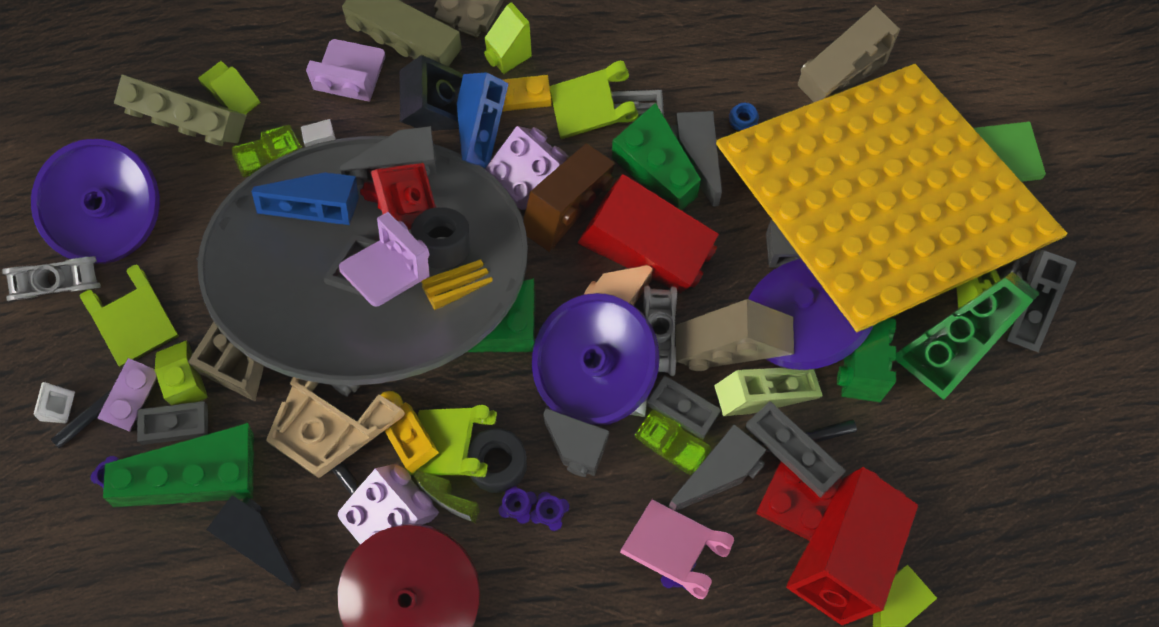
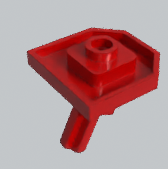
(400, 191)

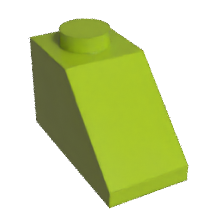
(508, 40)
(176, 376)
(905, 600)

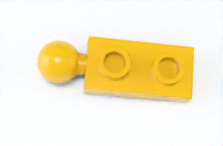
(409, 436)

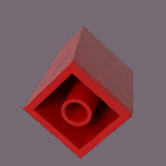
(644, 229)
(855, 549)

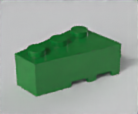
(657, 159)

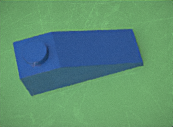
(479, 115)
(311, 197)

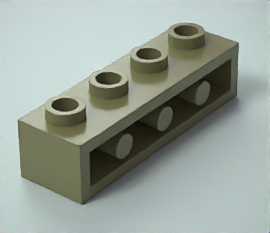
(404, 29)
(180, 109)

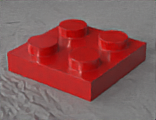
(794, 503)

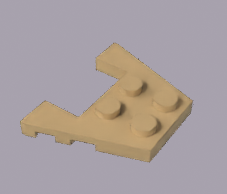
(322, 435)

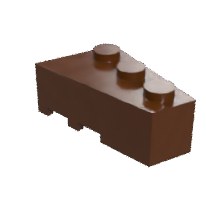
(566, 195)

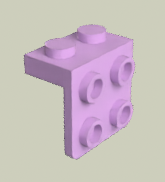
(347, 70)
(524, 163)
(389, 264)
(384, 501)

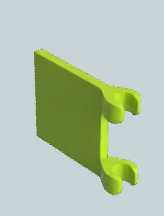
(588, 102)
(133, 322)
(451, 435)

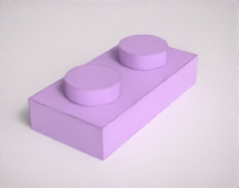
(128, 395)

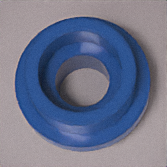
(743, 110)

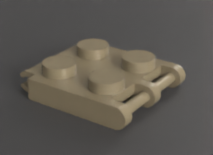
(471, 14)

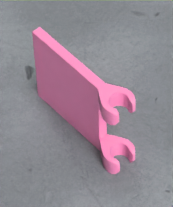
(673, 544)

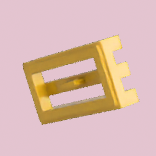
(454, 280)

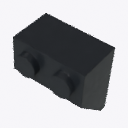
(429, 94)

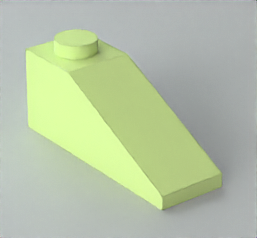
(752, 389)

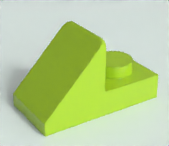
(229, 88)

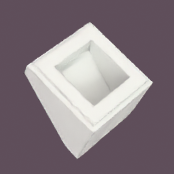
(317, 132)

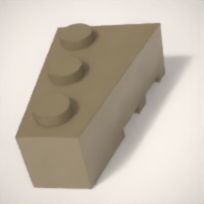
(850, 57)
(734, 335)
(226, 365)

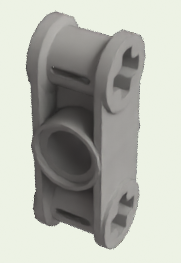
(32, 281)
(660, 310)

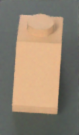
(624, 284)

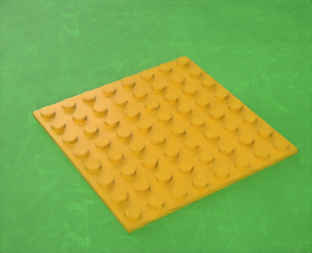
(888, 195)

